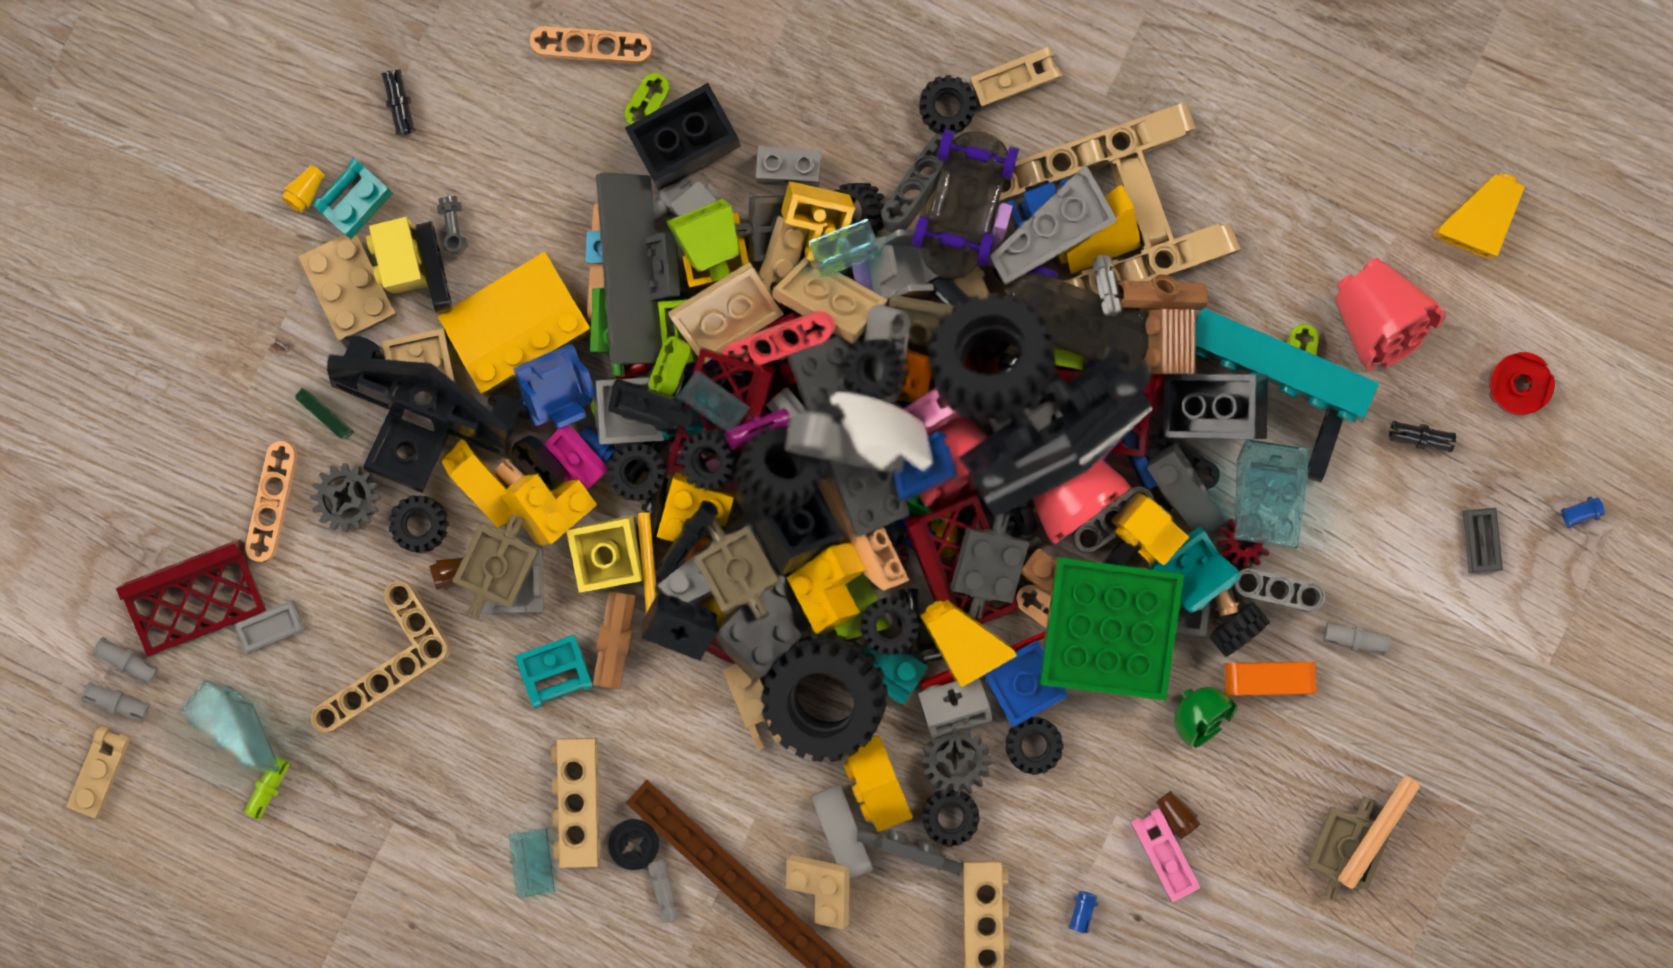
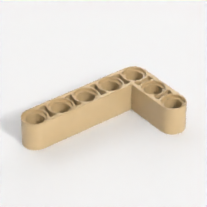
(392, 668)

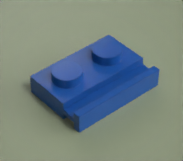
(915, 481)

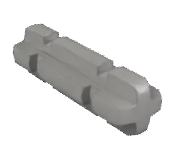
(1107, 285)
(663, 890)

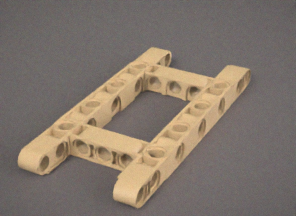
(1132, 172)

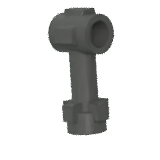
(453, 241)

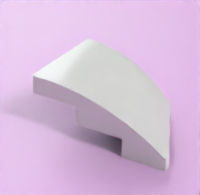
(883, 430)

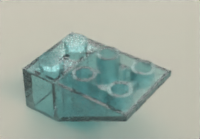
(1270, 493)
(232, 723)

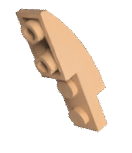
(873, 548)

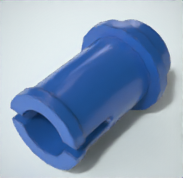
(603, 451)
(1583, 512)
(1083, 911)

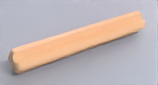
(1379, 832)

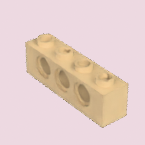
(586, 754)
(976, 874)

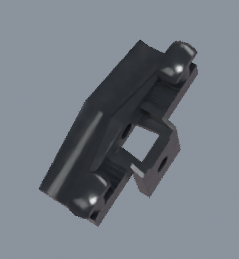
(452, 411)
(1094, 417)

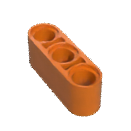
(1270, 678)

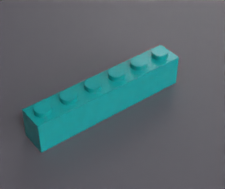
(1285, 365)

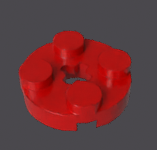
(1537, 374)

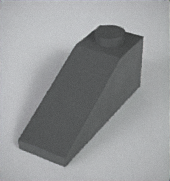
(1184, 489)

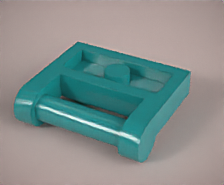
(358, 204)
(550, 661)

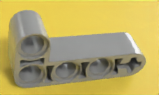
(819, 437)

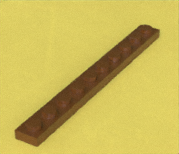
(734, 879)

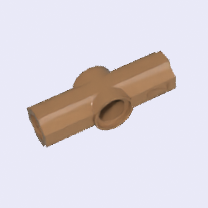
(1162, 293)
(614, 640)

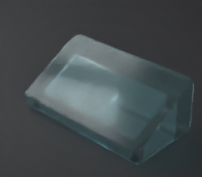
(844, 248)
(713, 402)
(531, 862)

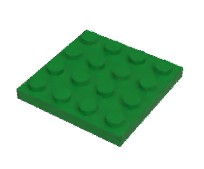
(1111, 628)

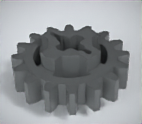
(341, 510)
(943, 756)

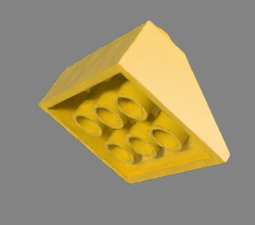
(514, 323)

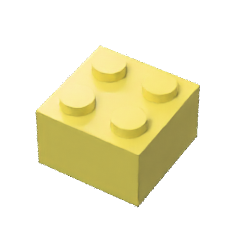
(397, 255)
(606, 553)

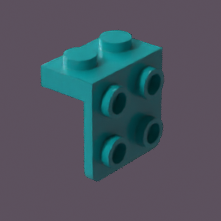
(1203, 569)

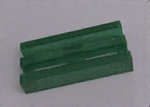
(324, 414)

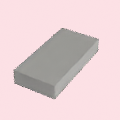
(269, 627)

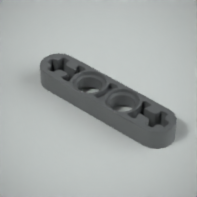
(911, 181)

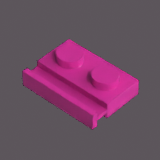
(576, 457)

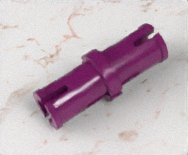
(739, 436)

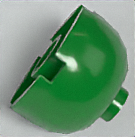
(1201, 714)

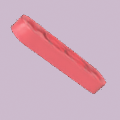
(776, 339)

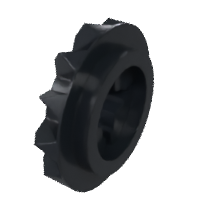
(618, 841)

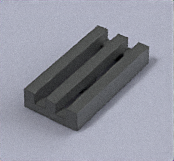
(1470, 540)

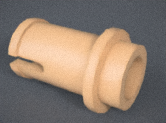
(508, 472)
(1226, 603)

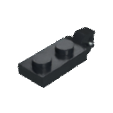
(650, 406)

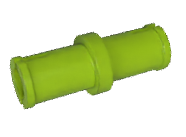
(265, 790)

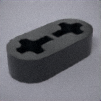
(538, 461)

